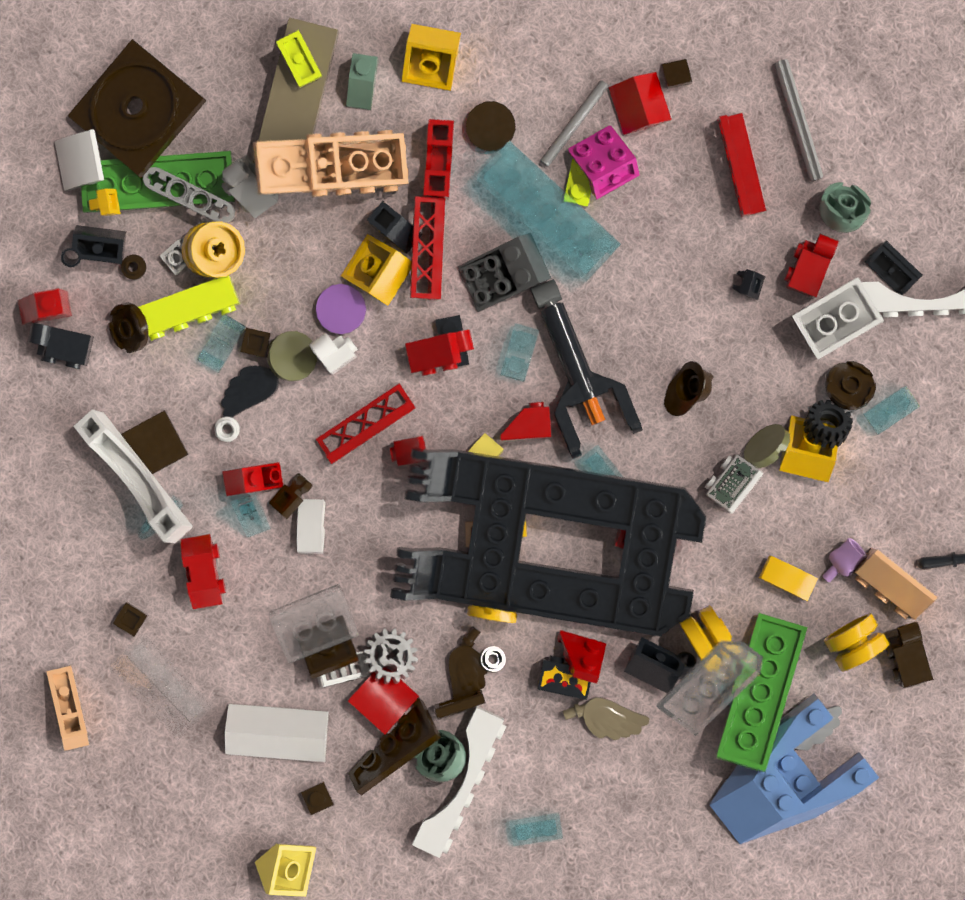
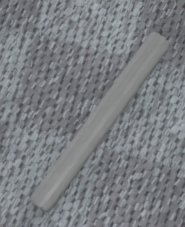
(798, 120)

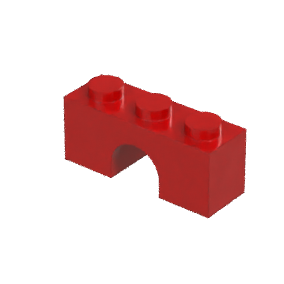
(439, 158)

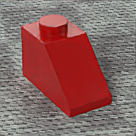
(530, 423)
(402, 450)

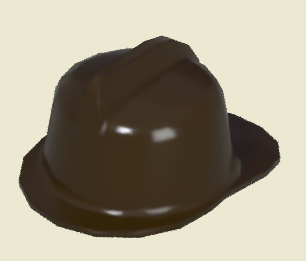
(687, 388)

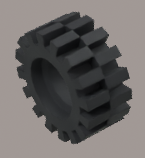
(823, 433)

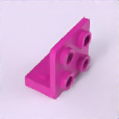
(605, 161)

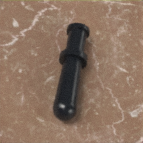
(940, 561)

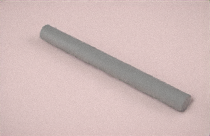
(574, 123)

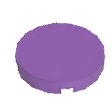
(341, 309)

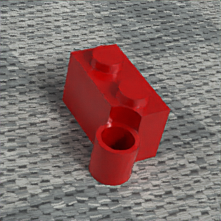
(811, 265)
(438, 352)

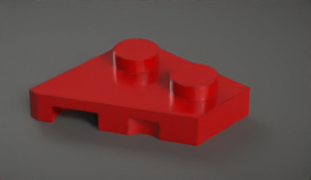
(583, 655)

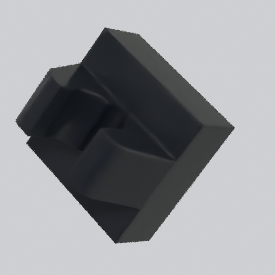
(751, 284)

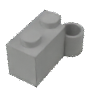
(242, 183)

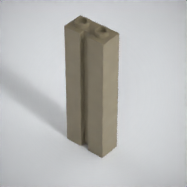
(295, 110)

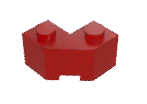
(199, 560)

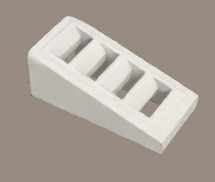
(323, 682)

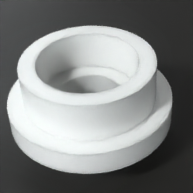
(227, 437)

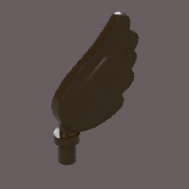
(465, 666)

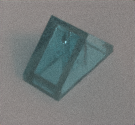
(251, 514)

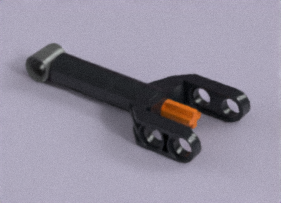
(582, 383)

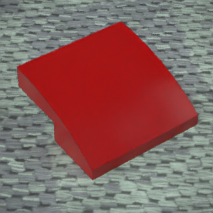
(383, 702)

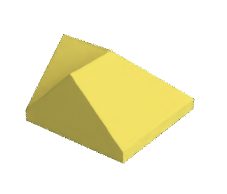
(286, 869)

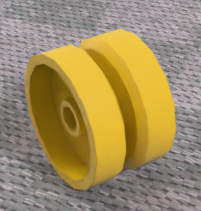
(227, 251)
(707, 637)
(856, 643)

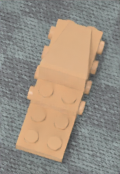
(332, 164)

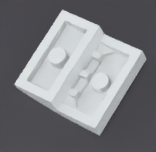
(79, 160)

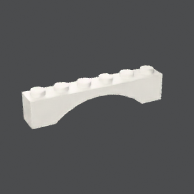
(891, 303)
(116, 452)
(436, 829)

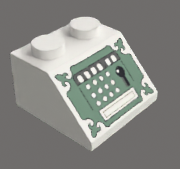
(732, 483)

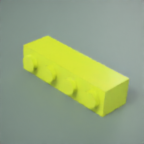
(190, 305)

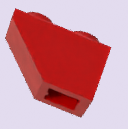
(252, 479)

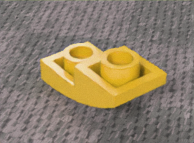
(788, 578)

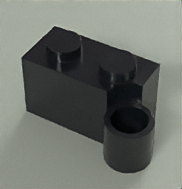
(95, 245)
(61, 345)
(658, 665)

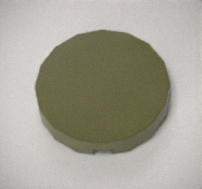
(291, 356)
(766, 445)

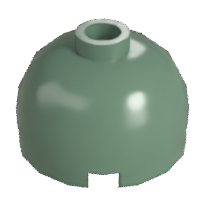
(844, 207)
(442, 759)

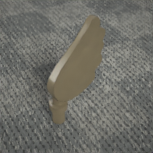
(608, 718)

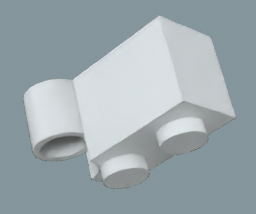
(334, 353)

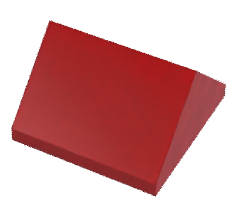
(639, 103)

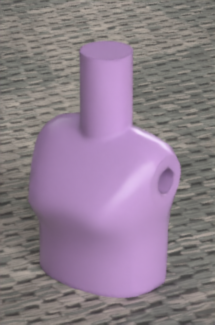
(845, 559)

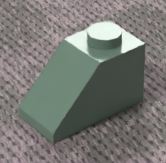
(362, 81)

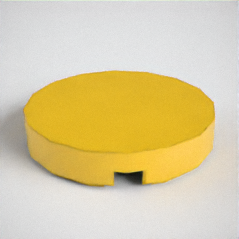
(492, 614)

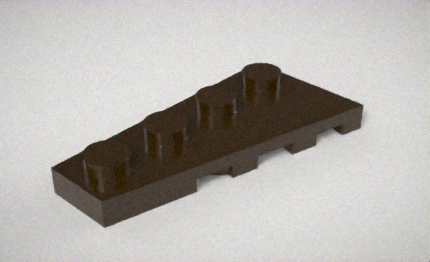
(408, 739)

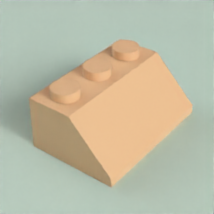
(893, 585)

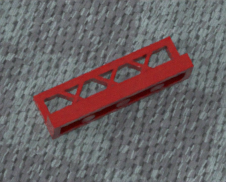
(741, 164)
(436, 248)
(370, 432)

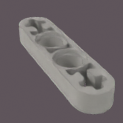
(189, 195)

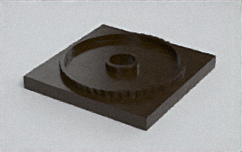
(165, 109)

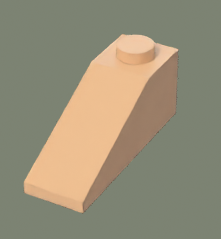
(67, 708)

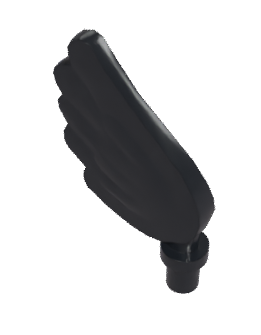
(248, 389)

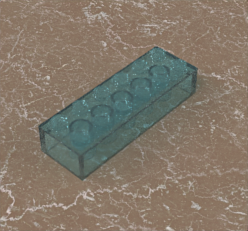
(547, 211)

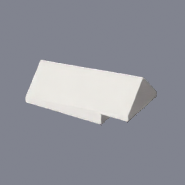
(276, 732)

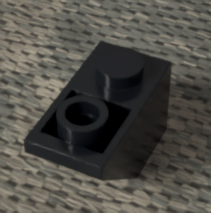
(392, 226)

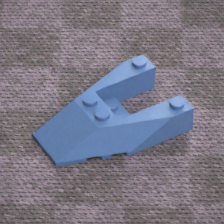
(788, 792)

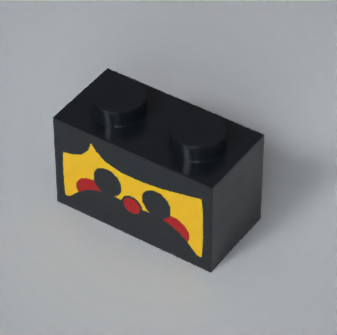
(557, 679)

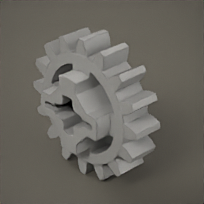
(384, 648)

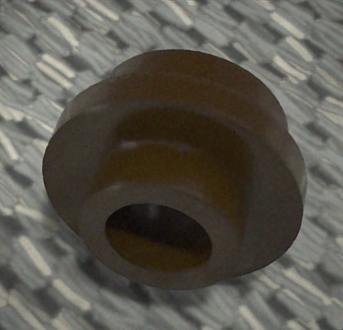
(141, 267)

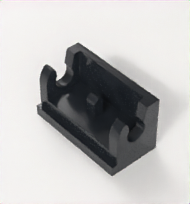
(893, 268)

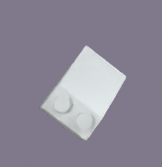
(837, 318)

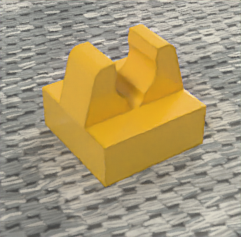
(106, 202)

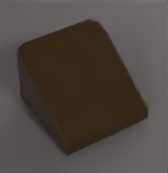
(677, 73)

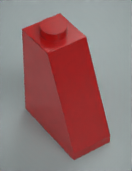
(44, 306)

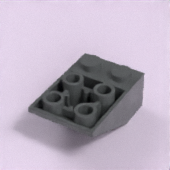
(504, 272)

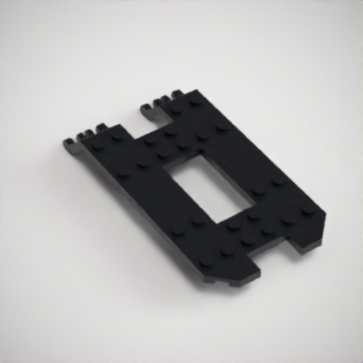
(496, 578)

